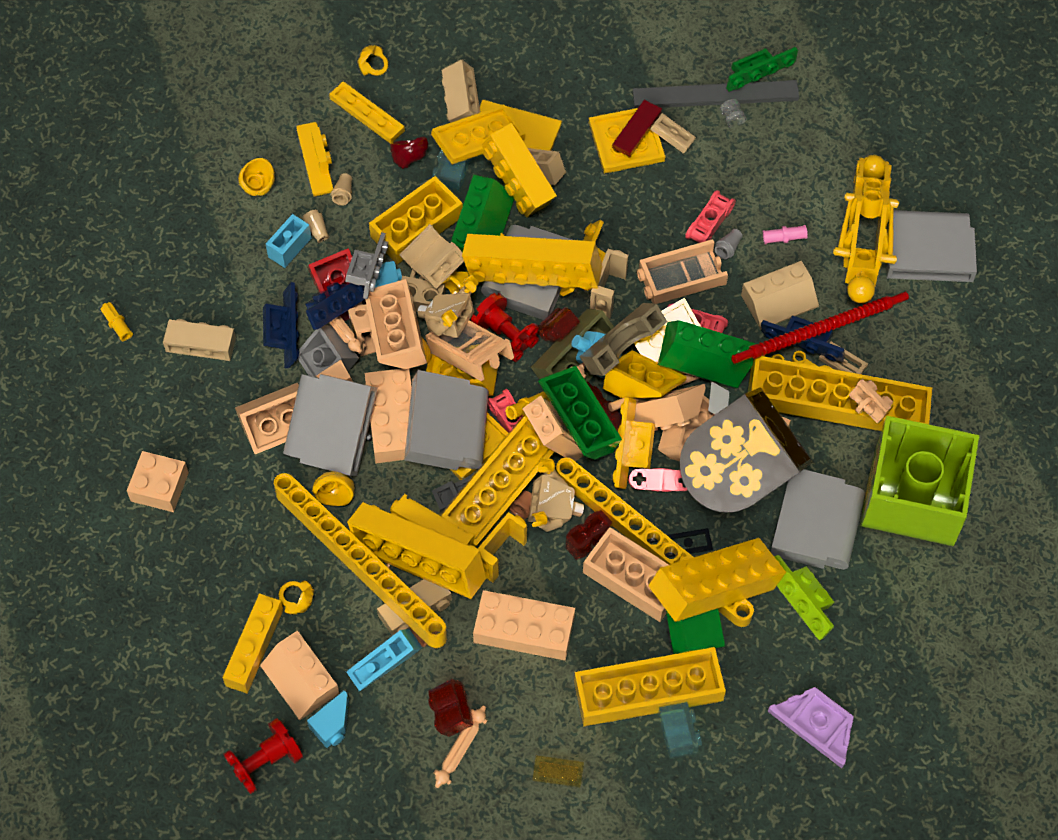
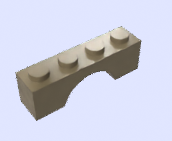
(606, 351)

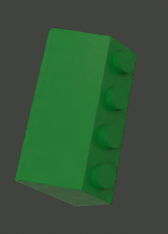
(483, 211)
(704, 353)
(581, 412)

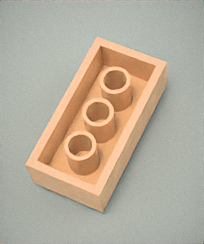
(390, 413)
(626, 571)
(524, 625)

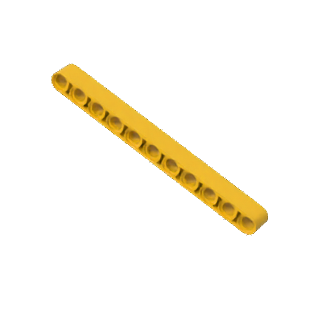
(640, 537)
(361, 568)

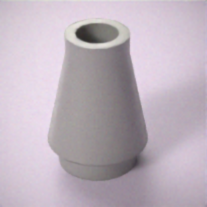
(727, 245)

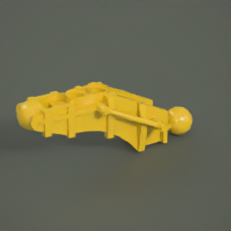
(870, 200)

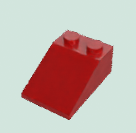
(331, 270)

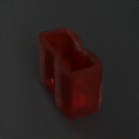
(558, 324)
(585, 536)
(450, 708)

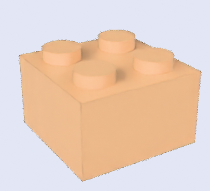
(157, 481)

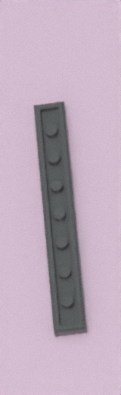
(716, 94)

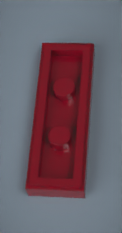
(637, 128)

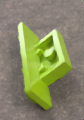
(807, 598)

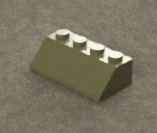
(562, 354)

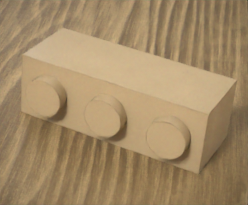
(460, 91)
(199, 339)
(430, 593)

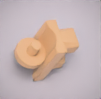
(869, 401)

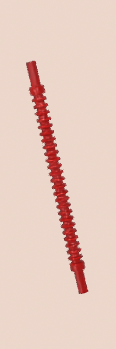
(787, 339)

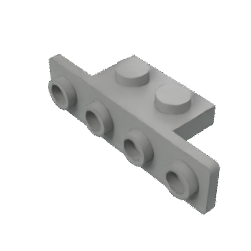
(366, 266)

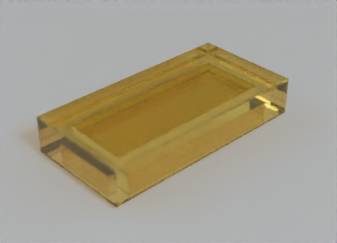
(558, 771)

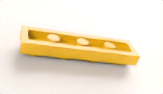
(367, 112)

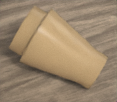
(342, 191)
(317, 225)

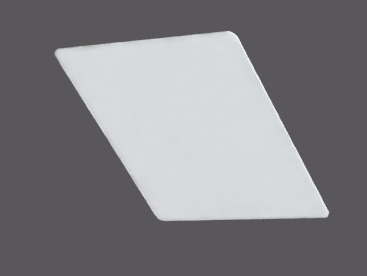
(718, 398)

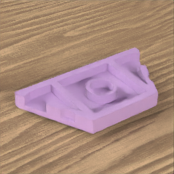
(817, 722)

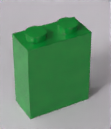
(696, 632)

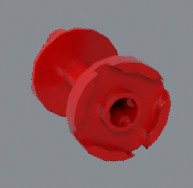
(492, 315)
(270, 750)

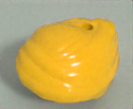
(257, 177)
(334, 489)

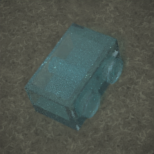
(679, 730)

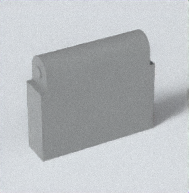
(933, 246)
(527, 298)
(446, 422)
(330, 423)
(818, 520)

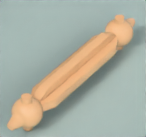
(346, 334)
(459, 748)

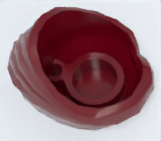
(407, 152)

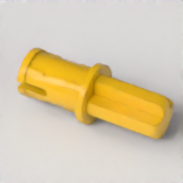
(116, 321)

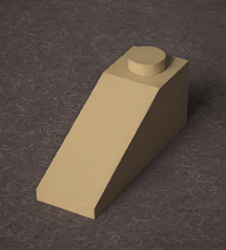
(549, 163)

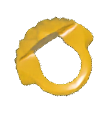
(365, 67)
(455, 281)
(304, 601)

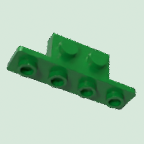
(759, 65)

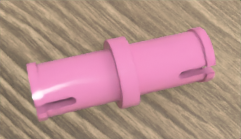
(785, 234)

